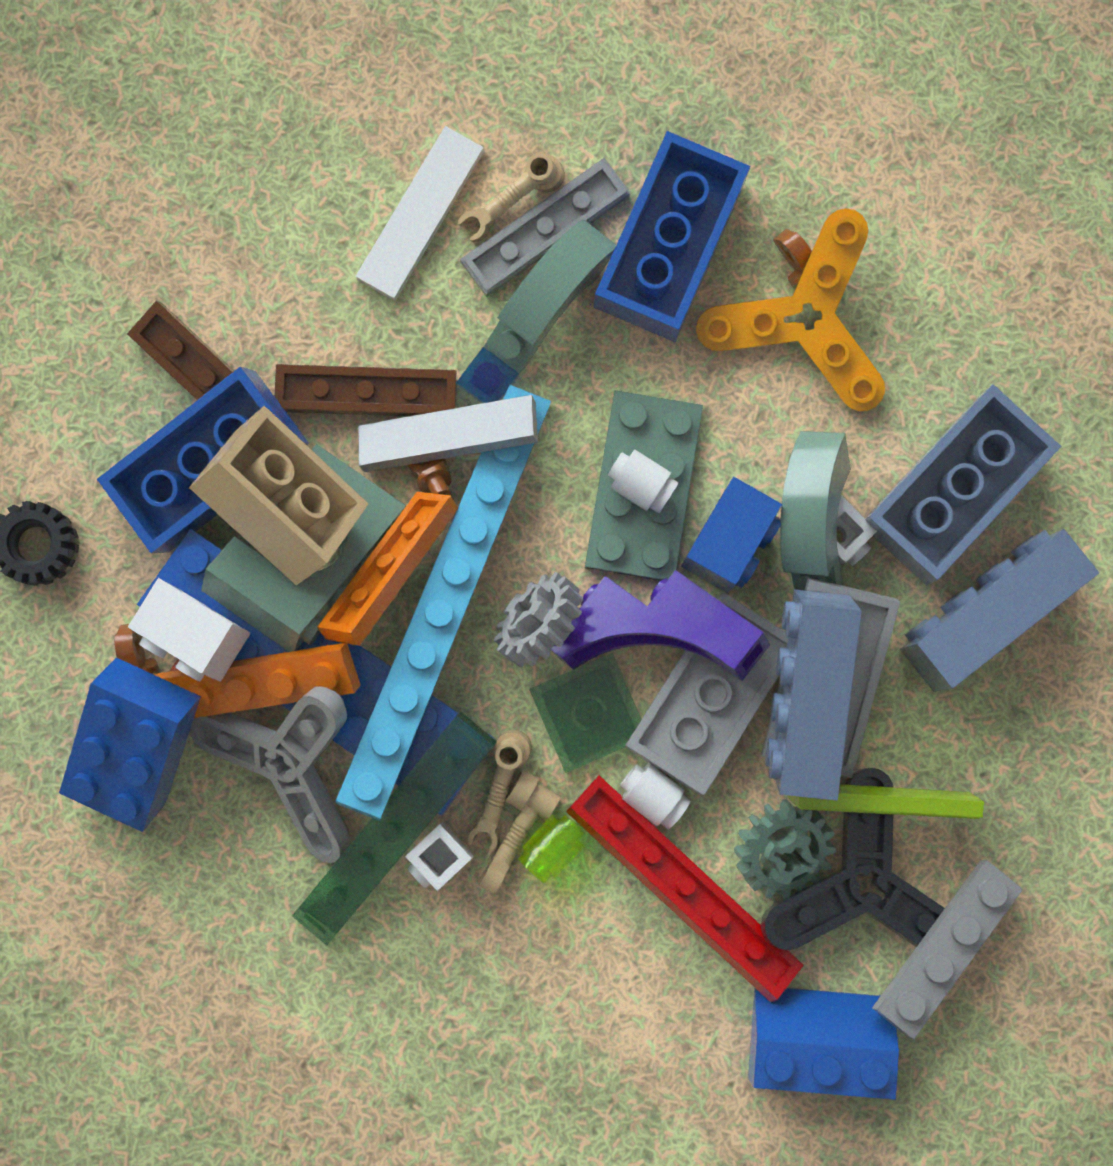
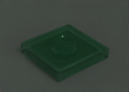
(587, 712)

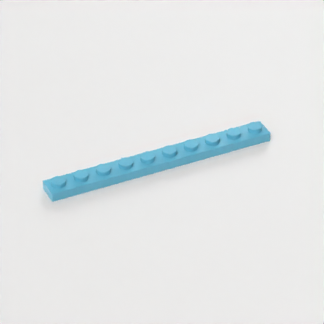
(435, 625)

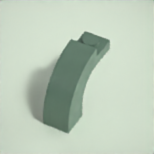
(547, 292)
(811, 506)

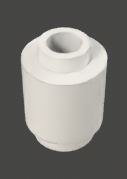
(642, 481)
(654, 795)

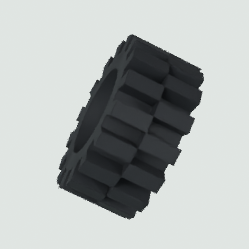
(60, 551)

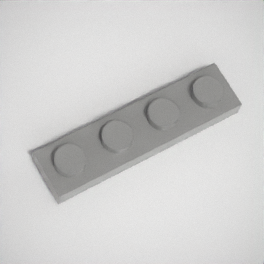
(947, 949)

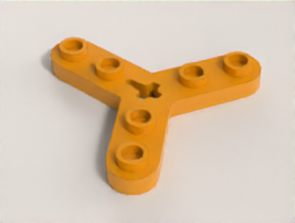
(823, 286)

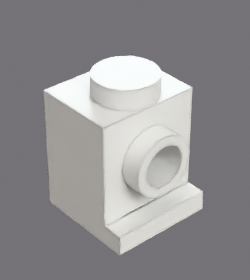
(855, 533)

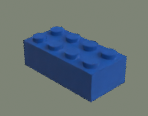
(671, 236)
(155, 478)

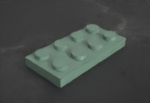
(622, 534)

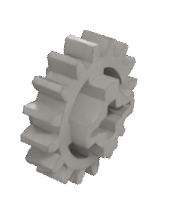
(538, 619)

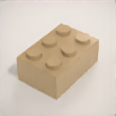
(280, 496)

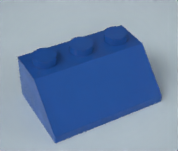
(823, 1044)

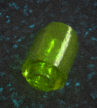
(552, 847)

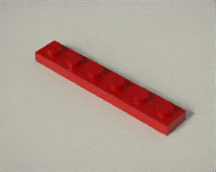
(684, 888)

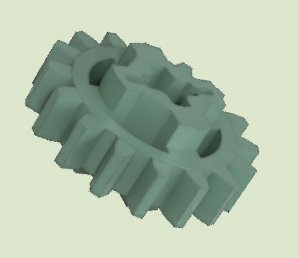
(784, 849)

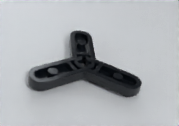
(836, 899)

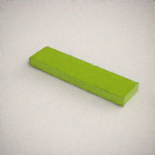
(898, 802)

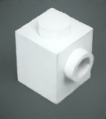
(438, 857)

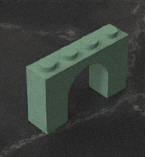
(271, 601)

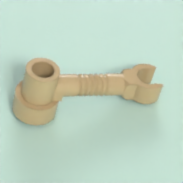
(521, 187)
(500, 784)
(532, 801)

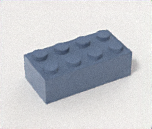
(961, 485)
(999, 611)
(815, 694)

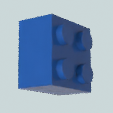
(731, 536)

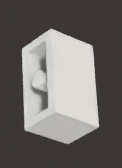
(189, 631)

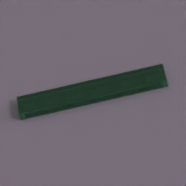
(404, 818)

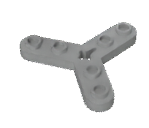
(289, 762)

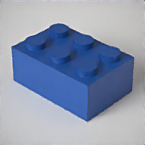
(129, 744)

